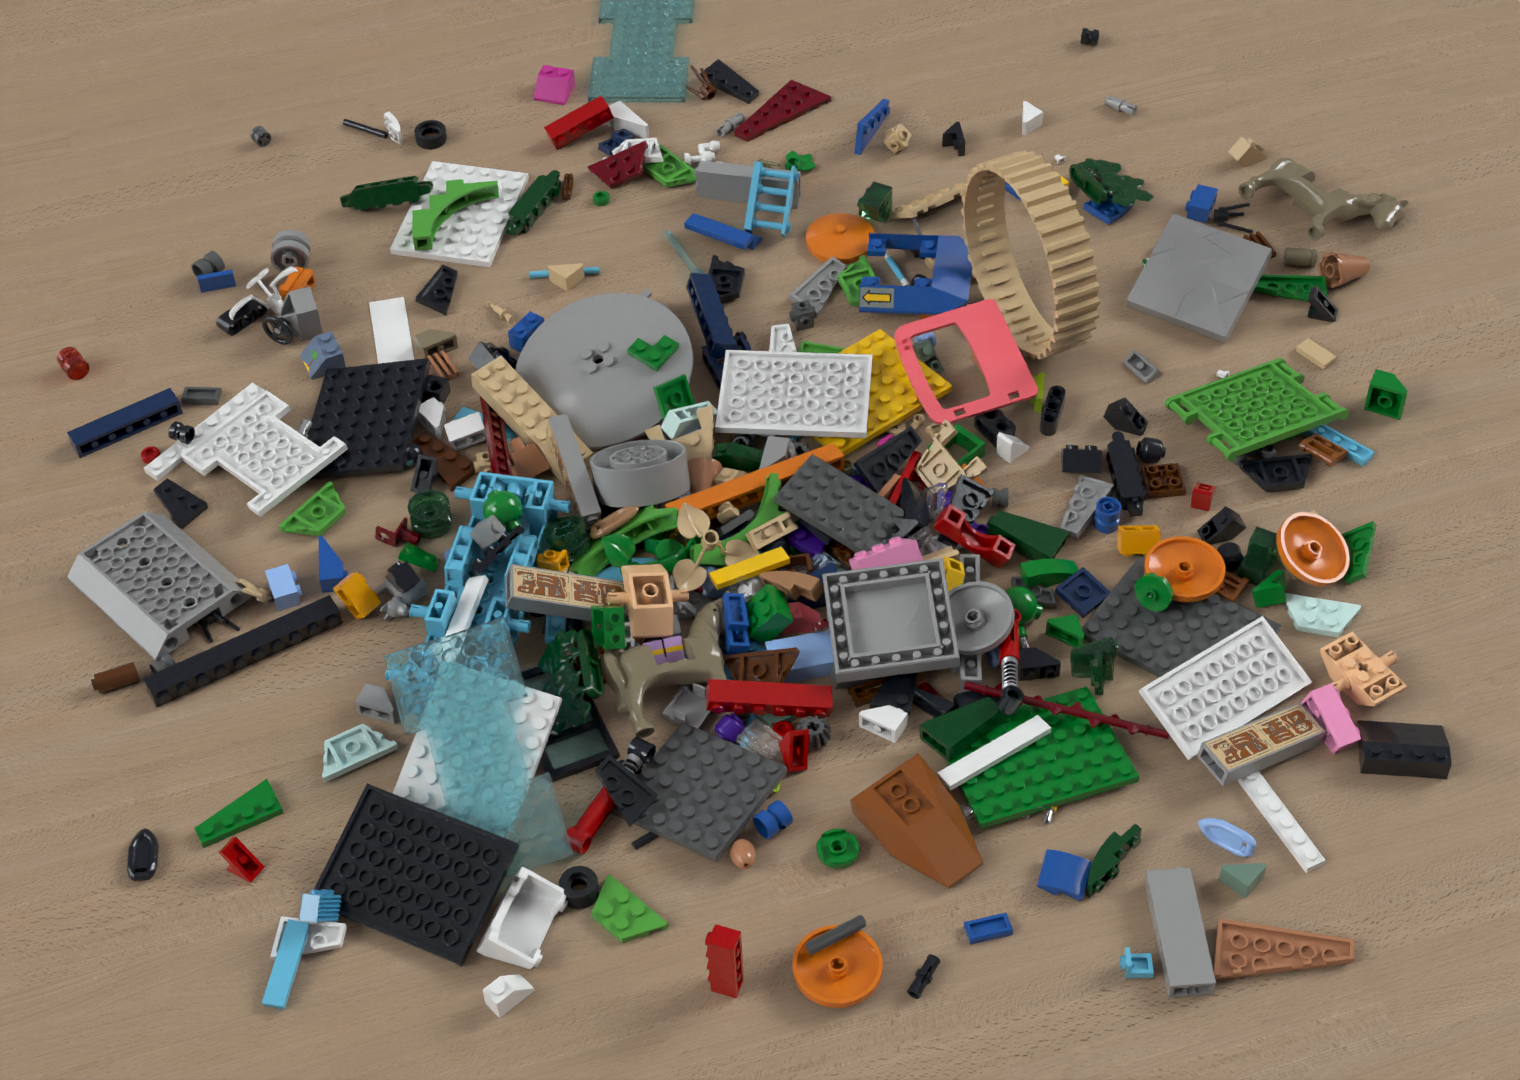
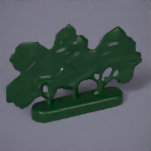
(1123, 185)
(566, 680)

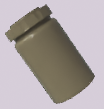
(1300, 257)

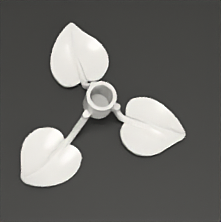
(273, 301)

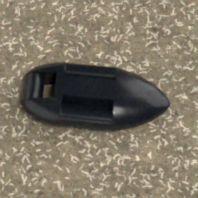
(142, 856)

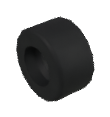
(579, 875)

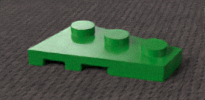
(1360, 546)

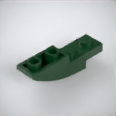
(1107, 860)

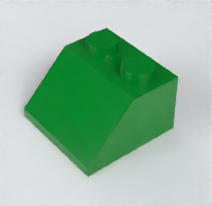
(1386, 395)

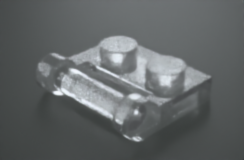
(930, 496)

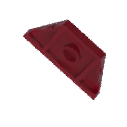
(621, 166)

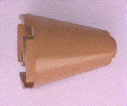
(1342, 268)
(702, 473)

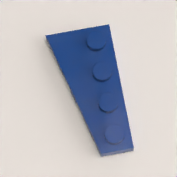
(870, 124)

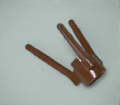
(707, 90)

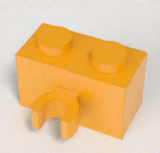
(1137, 539)
(357, 595)

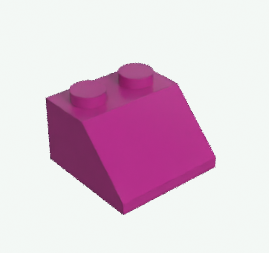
(554, 84)

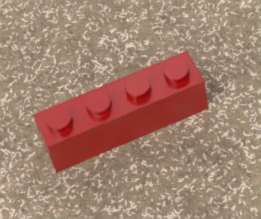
(579, 122)
(725, 960)

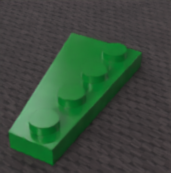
(1290, 286)
(243, 813)

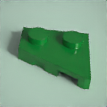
(419, 557)

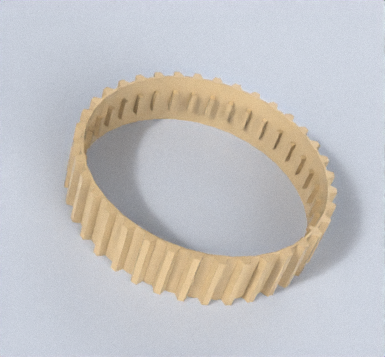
(1063, 241)

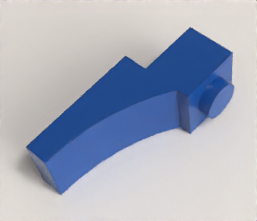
(736, 624)

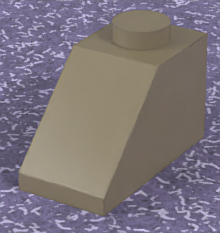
(434, 341)

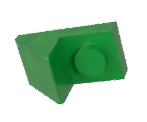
(1271, 590)

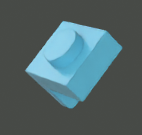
(1136, 964)

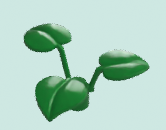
(620, 547)

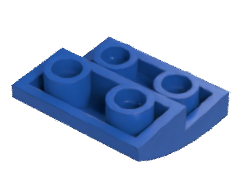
(1107, 212)
(1064, 874)

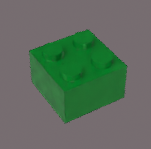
(767, 614)

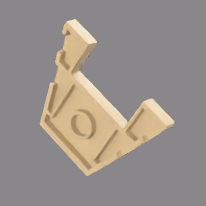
(697, 443)
(939, 465)

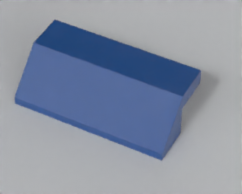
(722, 232)

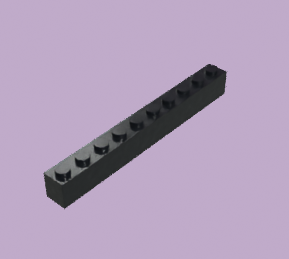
(242, 651)

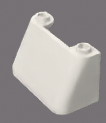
(522, 920)

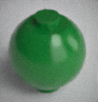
(505, 507)
(1024, 602)

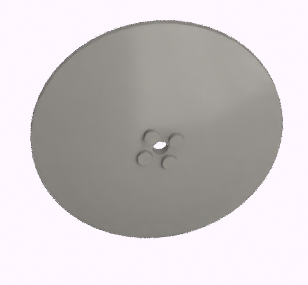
(608, 399)

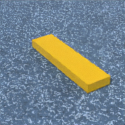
(749, 568)

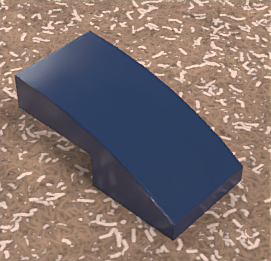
(616, 139)

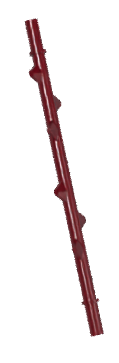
(1075, 710)

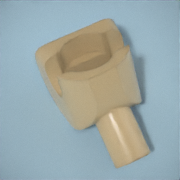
(727, 513)

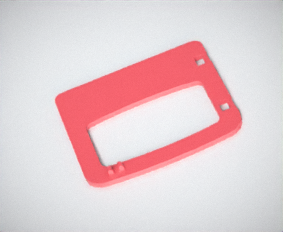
(993, 348)

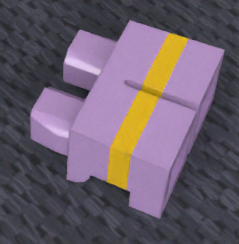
(672, 647)

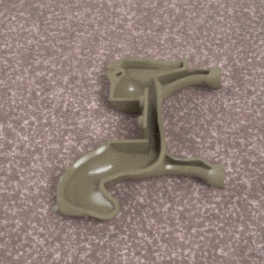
(1324, 206)
(638, 671)

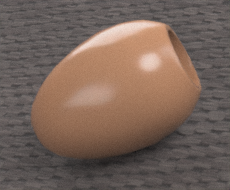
(742, 853)

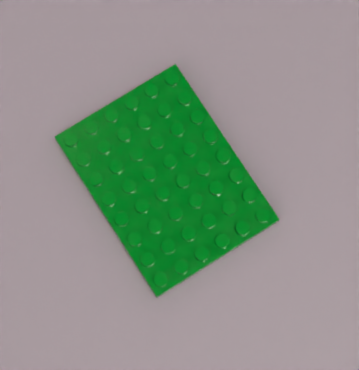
(1051, 771)

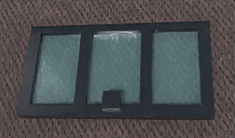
(574, 747)

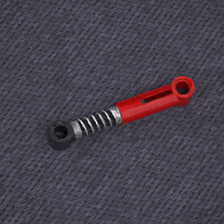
(1009, 661)
(581, 834)

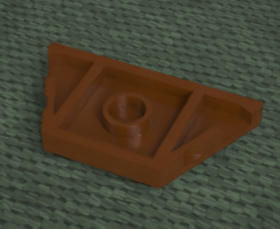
(762, 665)

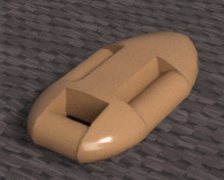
(613, 522)

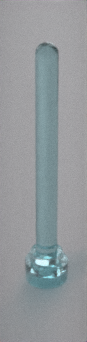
(681, 253)

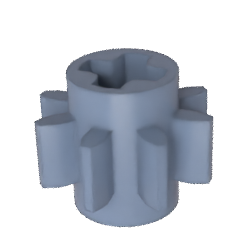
(821, 561)

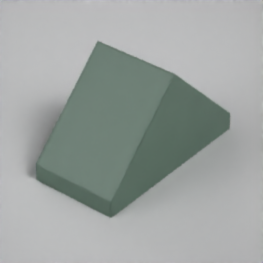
(1242, 877)

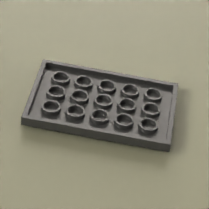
(839, 506)

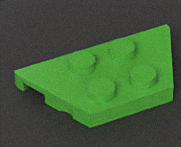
(670, 171)
(852, 277)
(316, 513)
(624, 913)

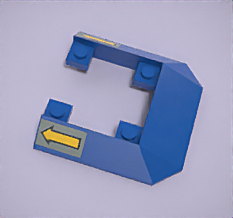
(942, 293)

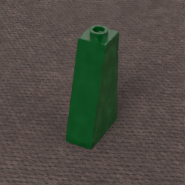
(1031, 537)
(960, 728)

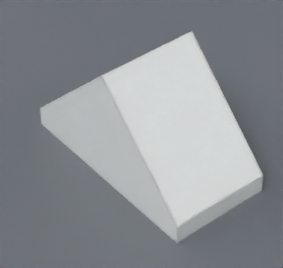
(1031, 118)
(1010, 447)

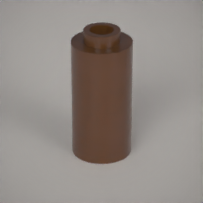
(115, 678)

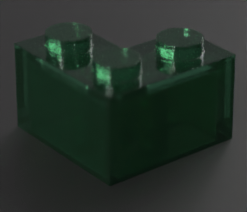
(876, 202)
(1259, 556)

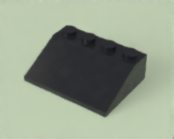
(1403, 749)

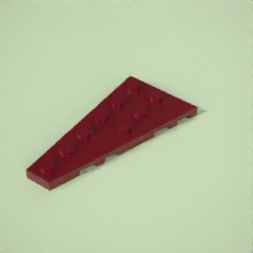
(783, 107)

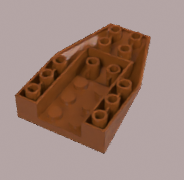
(919, 822)

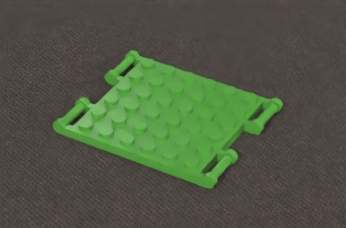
(1255, 408)

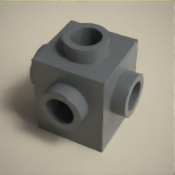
(802, 315)

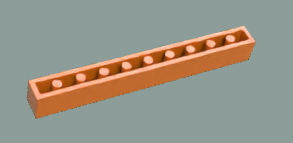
(750, 487)

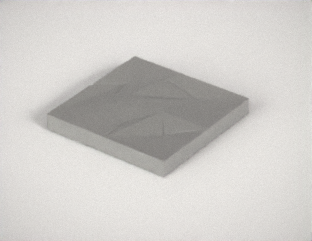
(1199, 278)
(890, 620)

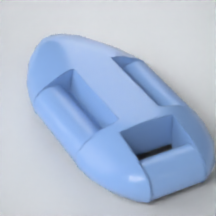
(1228, 836)

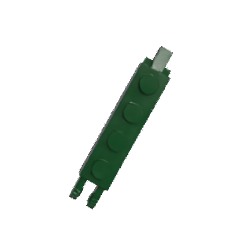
(386, 192)
(533, 203)

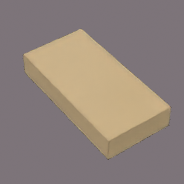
(1316, 353)

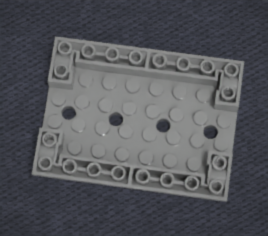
(135, 593)

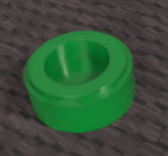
(601, 198)

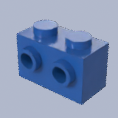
(1201, 203)
(522, 331)

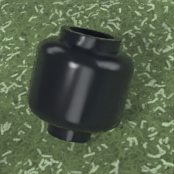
(1150, 450)
(1231, 555)

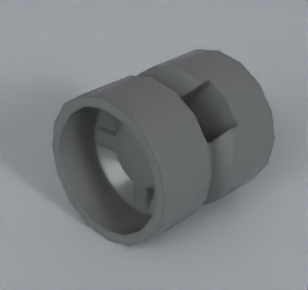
(209, 264)

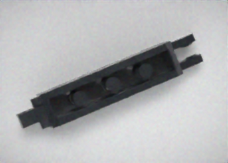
(1125, 475)

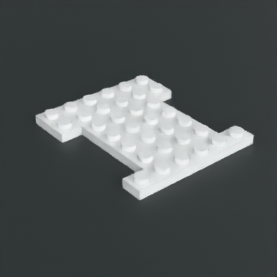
(263, 452)

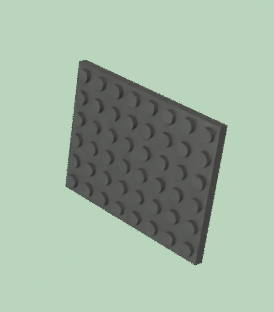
(1165, 637)

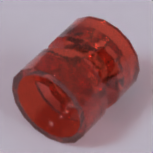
(72, 363)

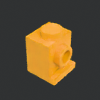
(553, 560)

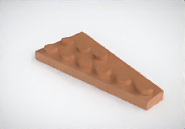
(1262, 949)

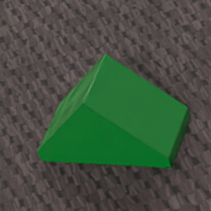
(1066, 629)

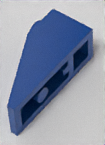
(330, 567)

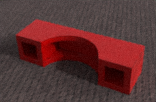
(991, 548)

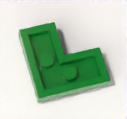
(655, 355)

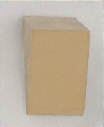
(566, 275)

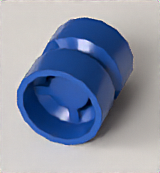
(1107, 515)
(772, 820)

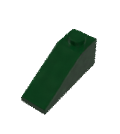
(737, 456)

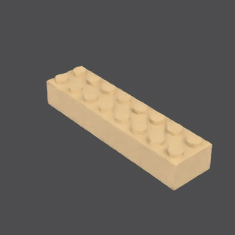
(520, 408)

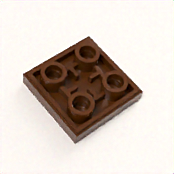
(1162, 480)

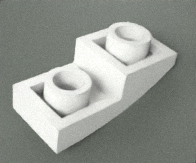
(393, 126)

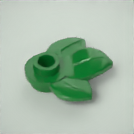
(801, 162)

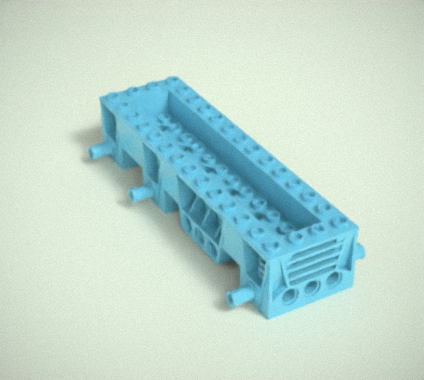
(538, 511)

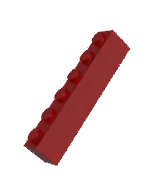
(768, 698)

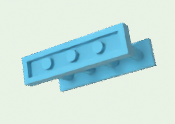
(757, 189)

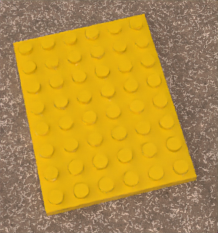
(891, 392)

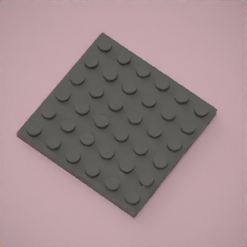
(705, 790)

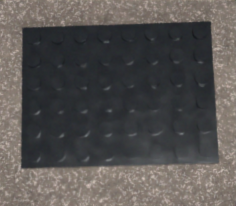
(370, 412)
(416, 873)

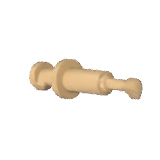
(504, 313)

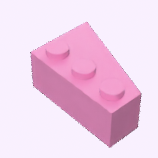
(894, 552)
(1334, 717)

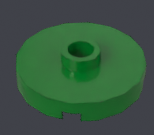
(1154, 592)
(837, 839)

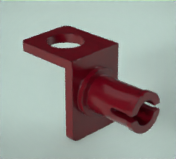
(401, 533)

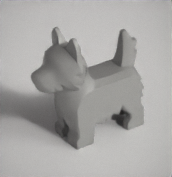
(399, 603)

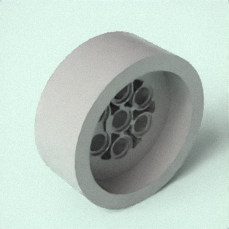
(640, 473)

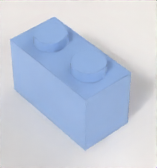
(283, 588)

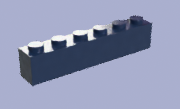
(710, 314)
(124, 422)

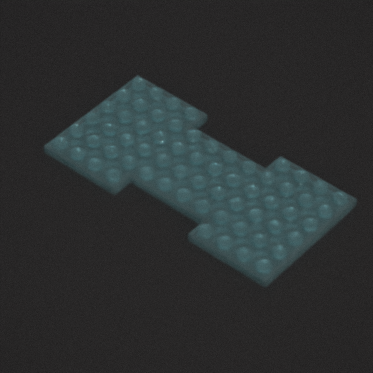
(642, 52)
(461, 698)

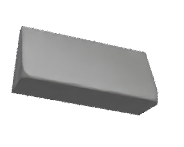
(1142, 367)

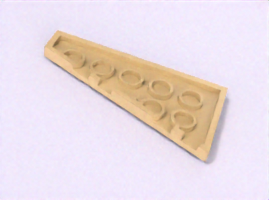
(930, 201)

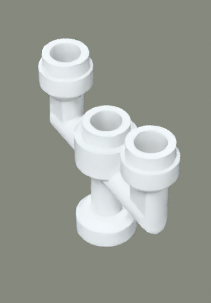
(706, 153)

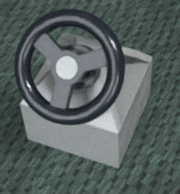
(297, 317)

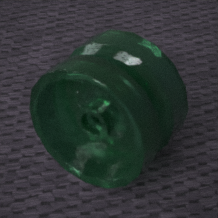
(430, 514)
(568, 534)

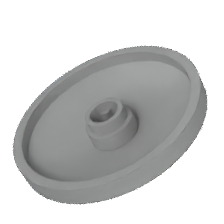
(980, 616)

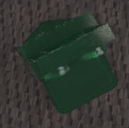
(1095, 662)

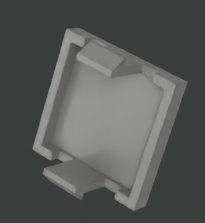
(688, 706)

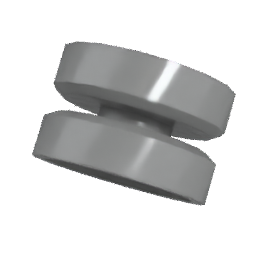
(290, 249)

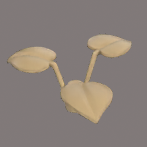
(695, 522)

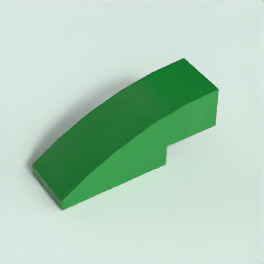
(1047, 571)

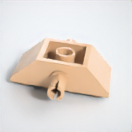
(648, 600)
(1360, 671)

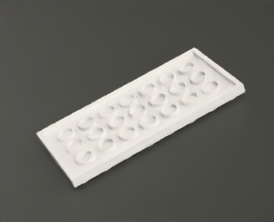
(1225, 686)

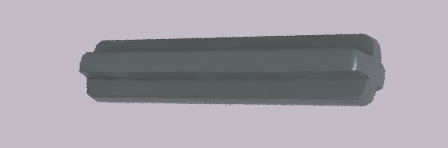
(835, 934)

